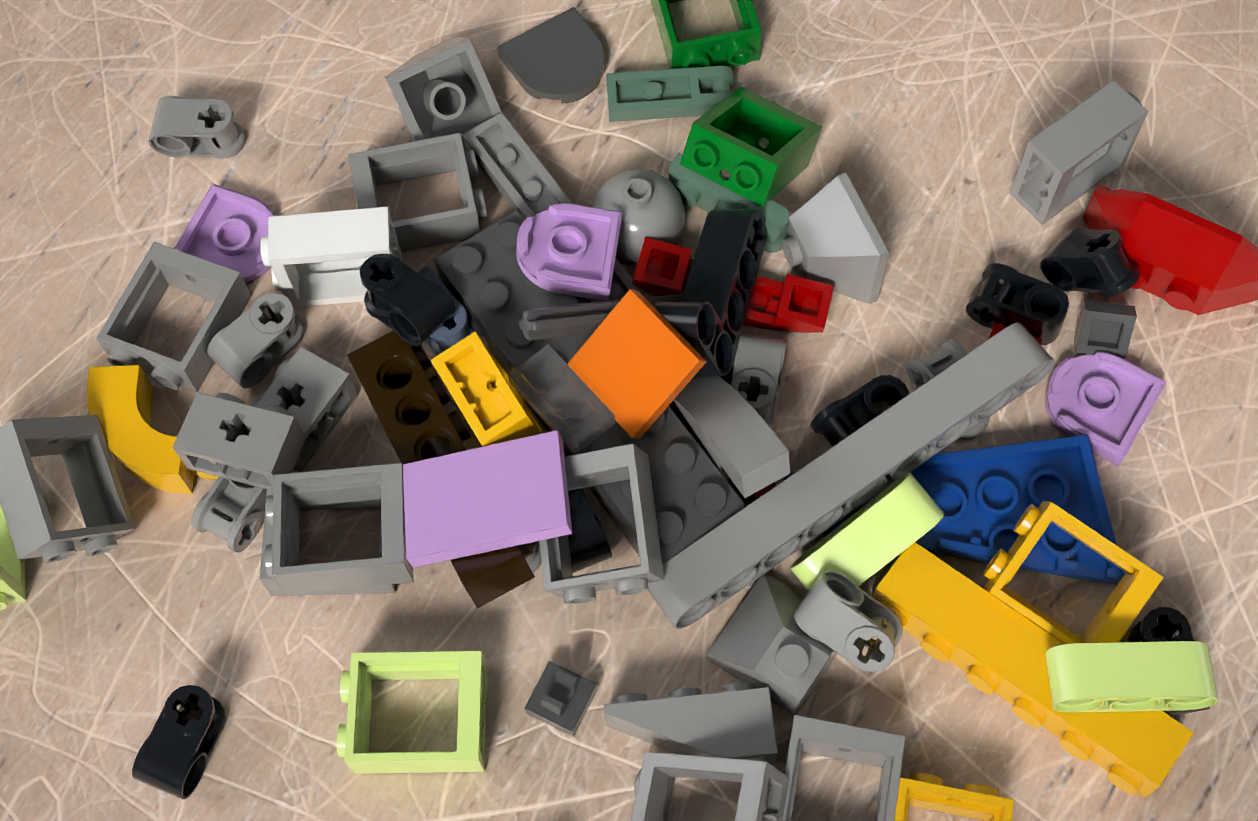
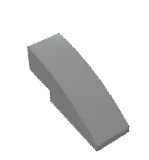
(732, 434)

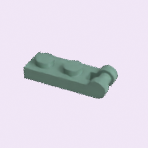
(666, 92)
(709, 196)

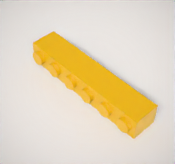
(1008, 658)

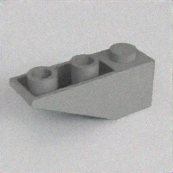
(697, 724)

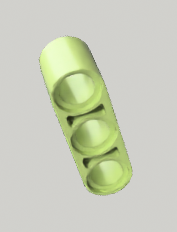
(872, 534)
(1131, 676)

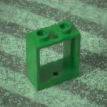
(717, 50)
(754, 142)

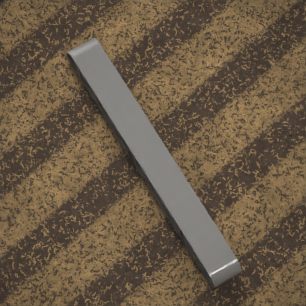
(849, 475)

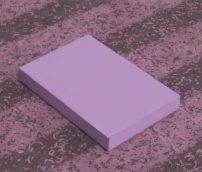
(486, 499)

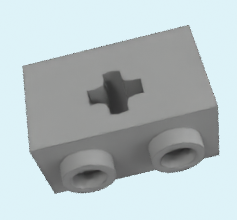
(314, 394)
(239, 440)

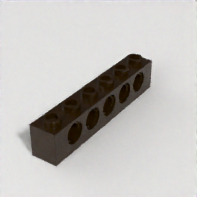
(420, 430)

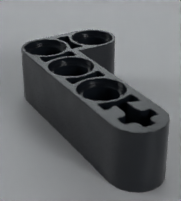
(719, 286)

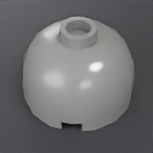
(648, 207)

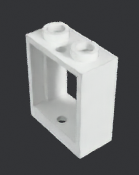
(321, 253)

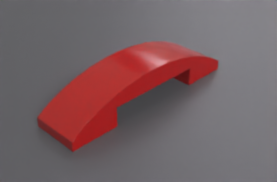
(773, 305)

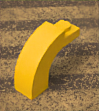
(123, 405)

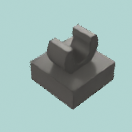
(1105, 328)
(561, 698)

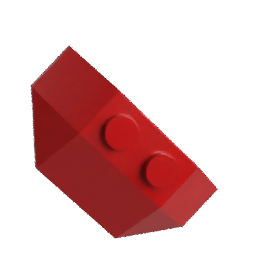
(1177, 252)

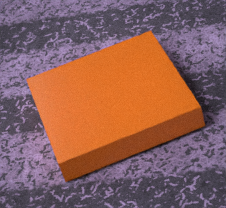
(636, 363)

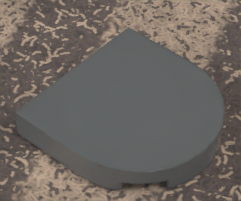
(556, 58)

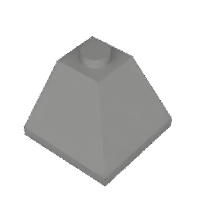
(443, 90)
(837, 242)
(770, 648)

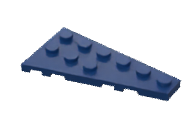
(991, 489)

